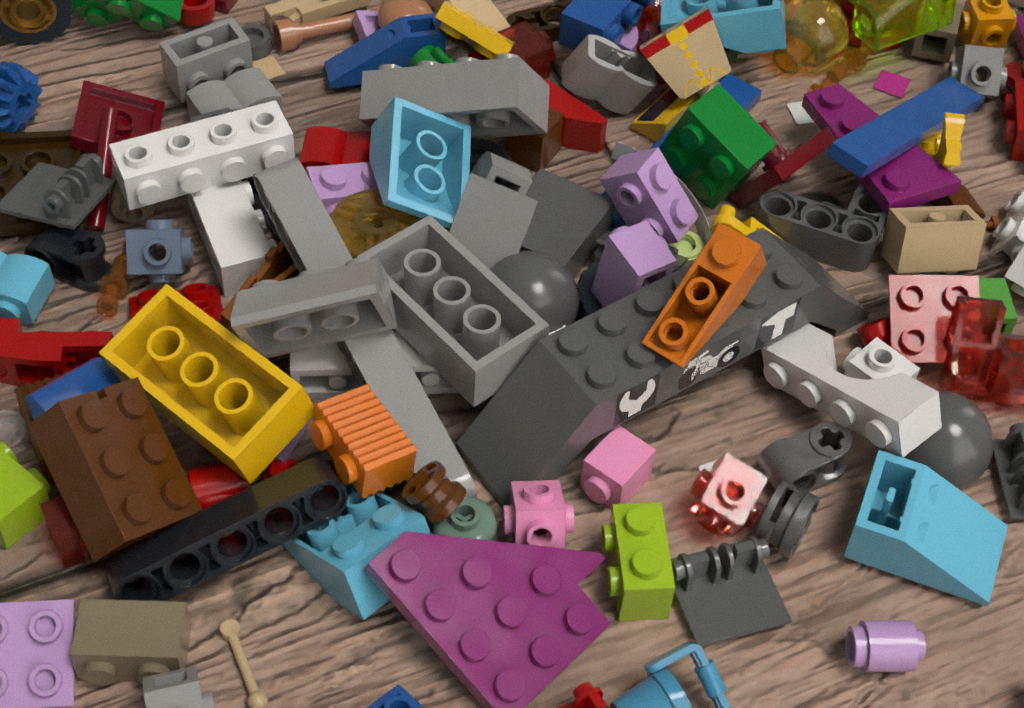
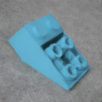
(926, 530)
(346, 544)

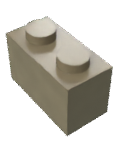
(129, 639)

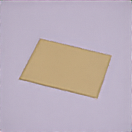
(269, 67)

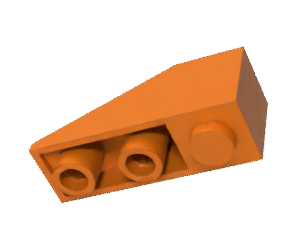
(706, 295)

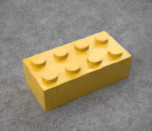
(210, 382)

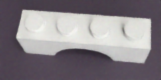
(888, 411)

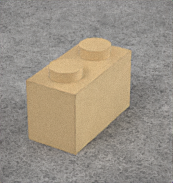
(933, 239)

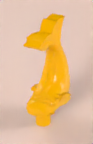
(946, 143)

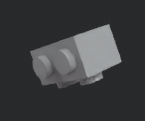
(204, 56)

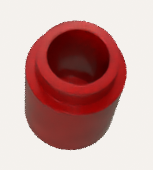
(215, 483)

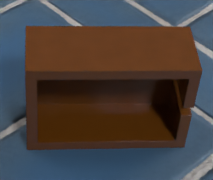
(114, 467)

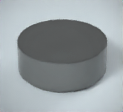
(260, 40)

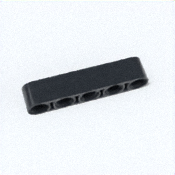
(253, 534)

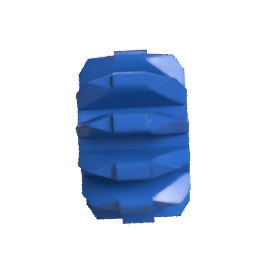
(17, 96)

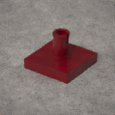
(781, 164)

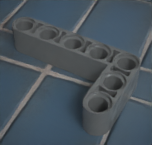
(824, 231)

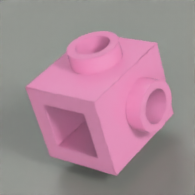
(538, 514)

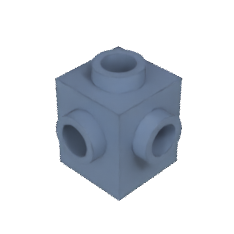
(142, 250)

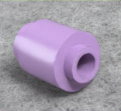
(885, 646)

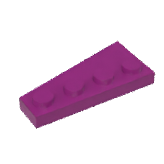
(899, 183)

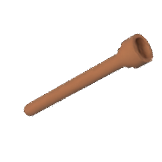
(289, 33)

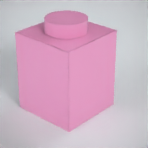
(617, 468)

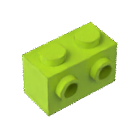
(640, 561)

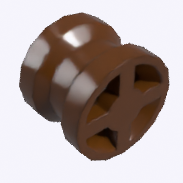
(434, 492)

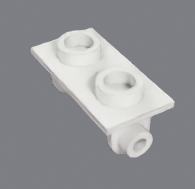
(1010, 231)

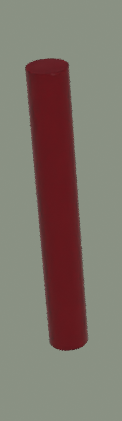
(106, 136)

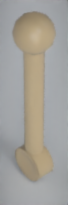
(230, 632)

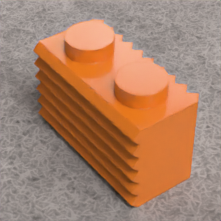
(363, 441)

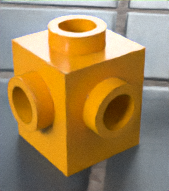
(986, 23)

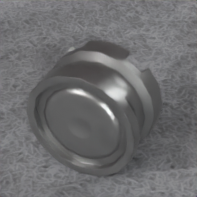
(791, 522)

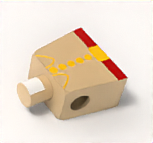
(689, 55)

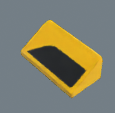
(662, 114)

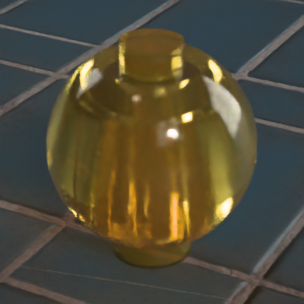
(814, 36)

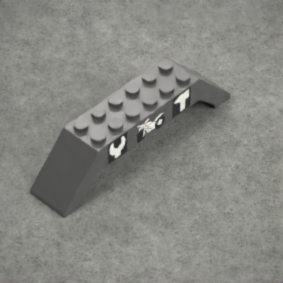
(602, 375)

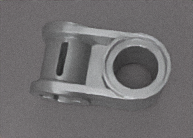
(808, 457)

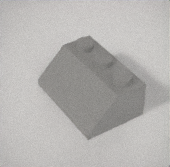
(315, 308)

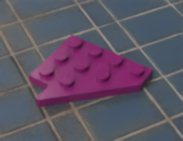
(493, 609)

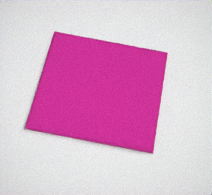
(891, 83)

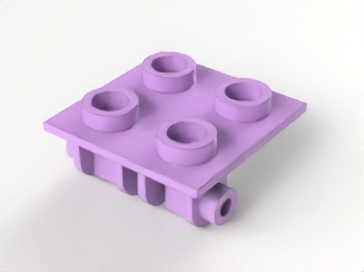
(36, 654)

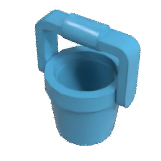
(663, 689)

